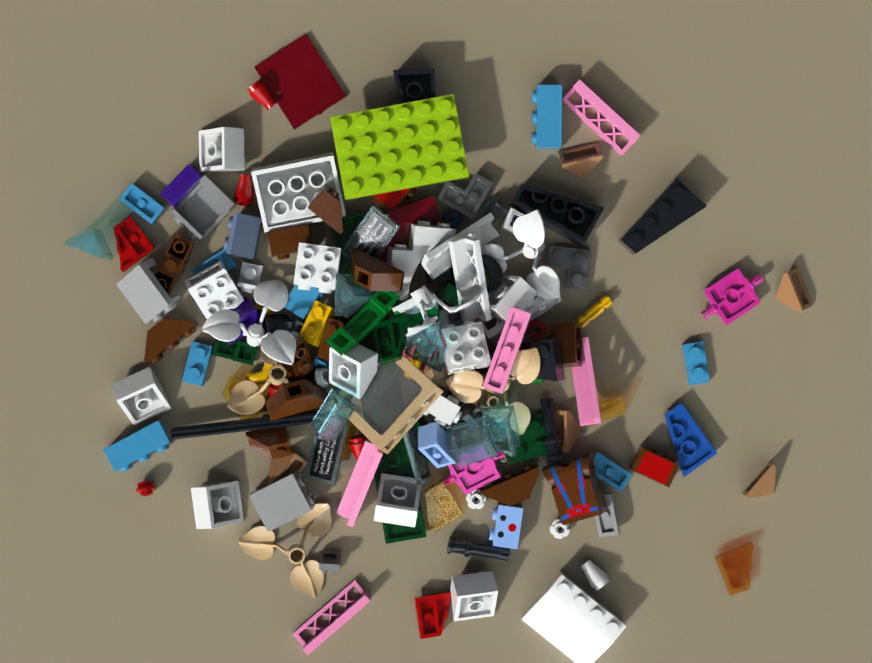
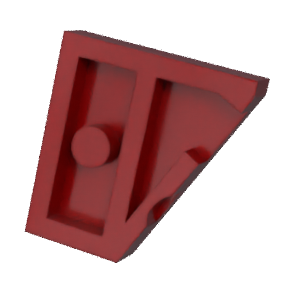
(131, 243)
(431, 613)

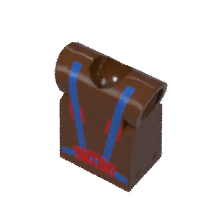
(576, 489)

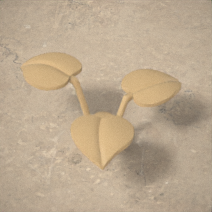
(467, 385)
(246, 397)
(303, 577)

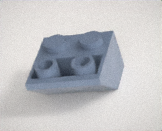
(243, 235)

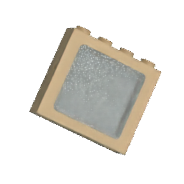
(392, 402)

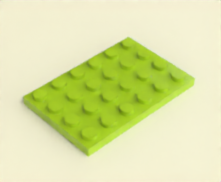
(399, 147)

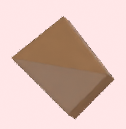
(581, 159)
(793, 291)
(567, 429)
(284, 466)
(763, 483)

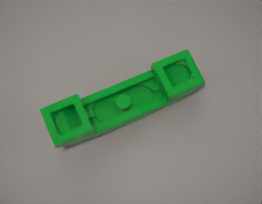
(363, 322)

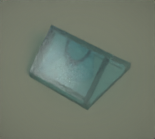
(91, 242)
(349, 296)
(428, 346)
(332, 416)
(504, 428)
(471, 442)

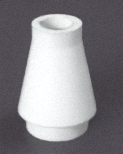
(595, 576)

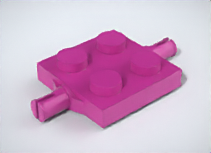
(731, 296)
(474, 475)

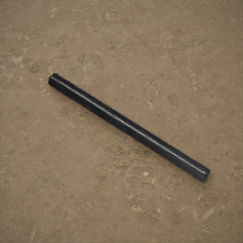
(241, 425)

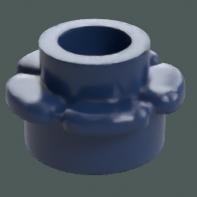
(452, 214)

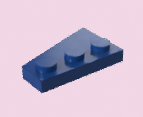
(688, 440)

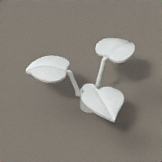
(531, 231)
(424, 301)
(279, 346)

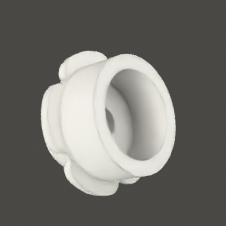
(322, 377)
(475, 504)
(559, 534)

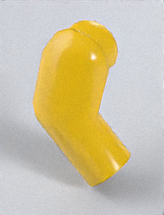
(259, 377)

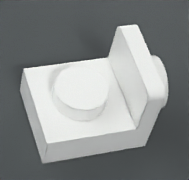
(249, 277)

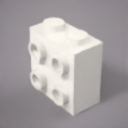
(317, 267)
(214, 290)
(465, 347)
(445, 410)

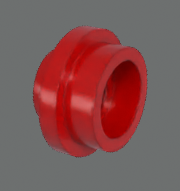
(531, 325)
(146, 488)

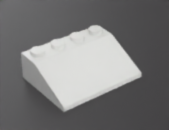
(290, 186)
(573, 620)

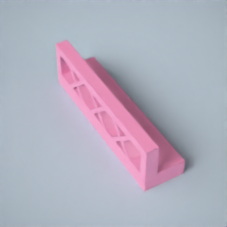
(603, 109)
(507, 349)
(586, 389)
(359, 482)
(335, 624)

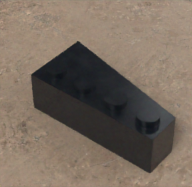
(415, 84)
(560, 214)
(664, 214)
(550, 358)

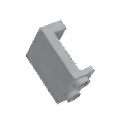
(203, 209)
(146, 293)
(282, 501)

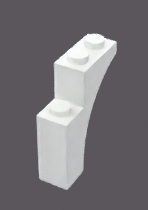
(422, 239)

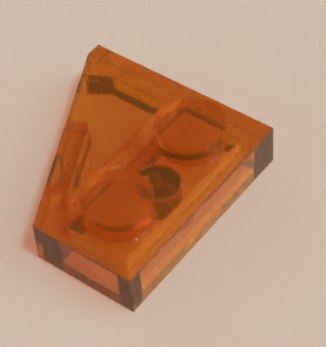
(736, 568)

